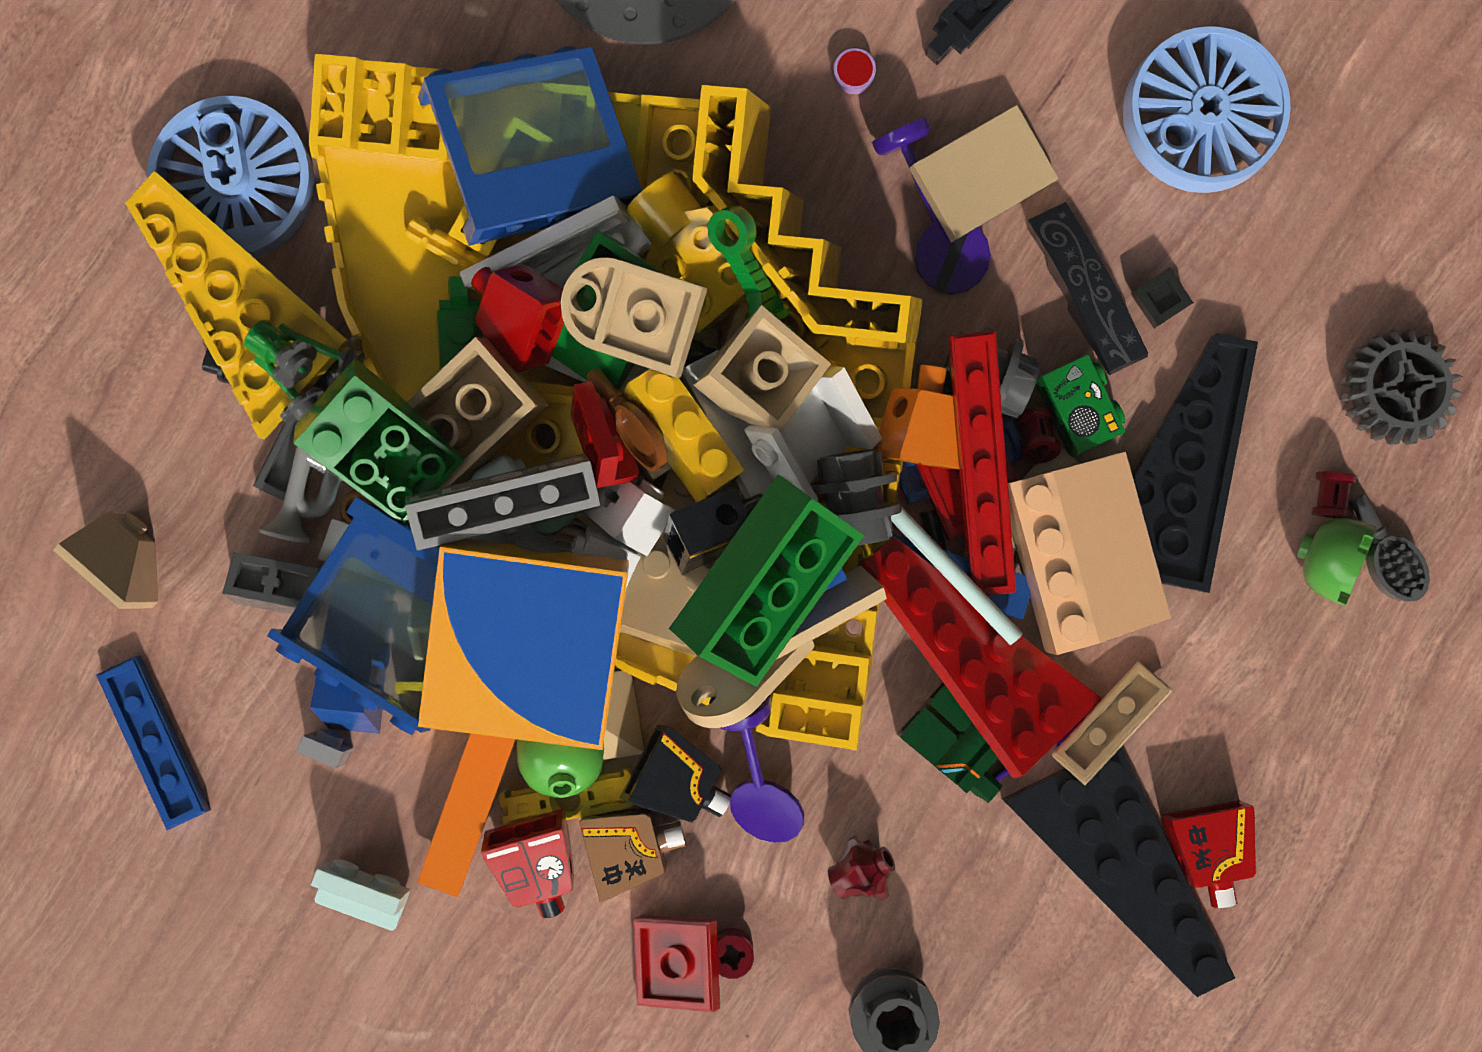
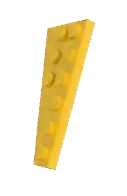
(227, 296)

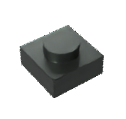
(1162, 298)

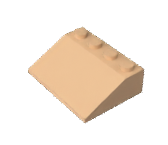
(1086, 554)

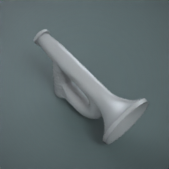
(287, 522)

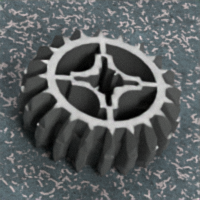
(1398, 355)

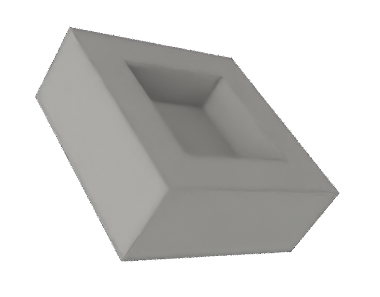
(325, 748)

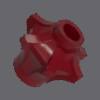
(862, 870)

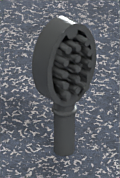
(1392, 560)

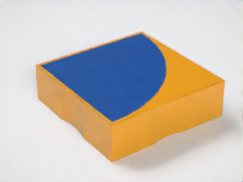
(523, 643)

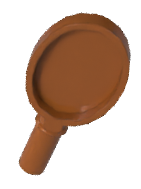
(633, 425)

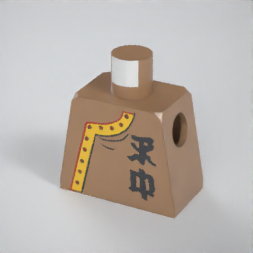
(627, 848)

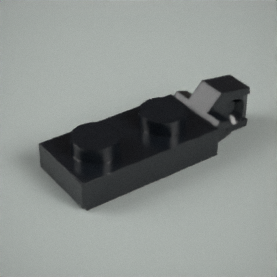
(962, 25)

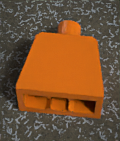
(921, 423)

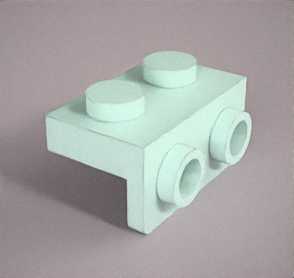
(360, 894)

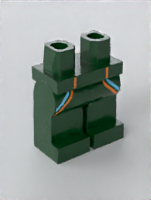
(959, 756)

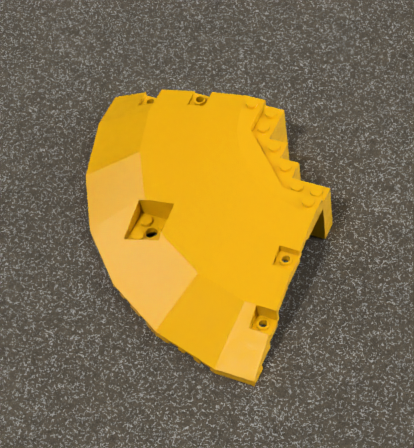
(388, 163)

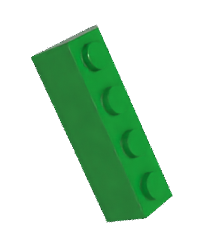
(765, 582)

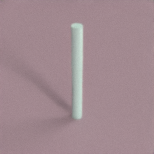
(956, 576)

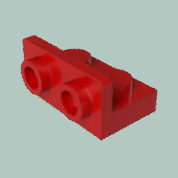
(599, 438)

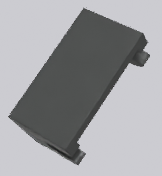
(267, 582)

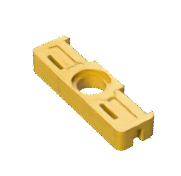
(597, 799)

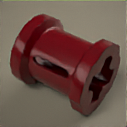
(1038, 435)
(1333, 494)

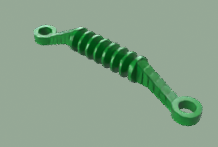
(738, 255)

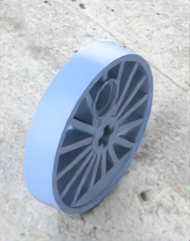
(1201, 90)
(225, 200)

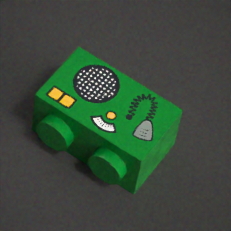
(1081, 405)

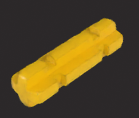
(442, 244)

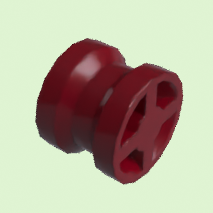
(731, 944)

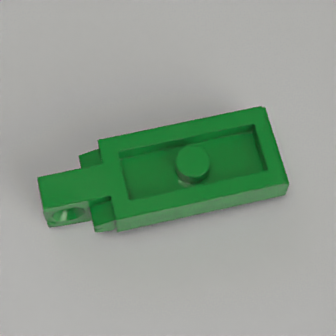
(456, 321)

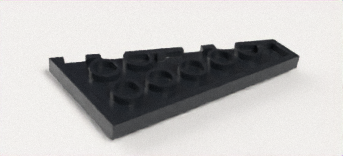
(1191, 464)
(1125, 860)

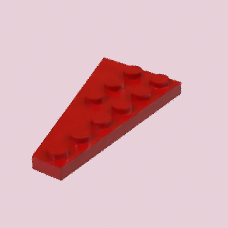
(1008, 691)

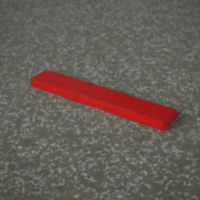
(982, 461)

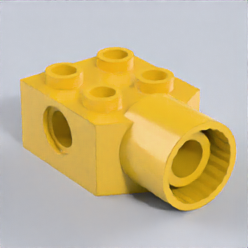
(682, 246)

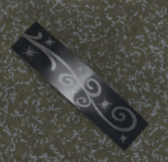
(1088, 289)

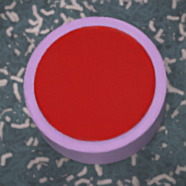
(854, 71)

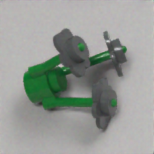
(294, 361)

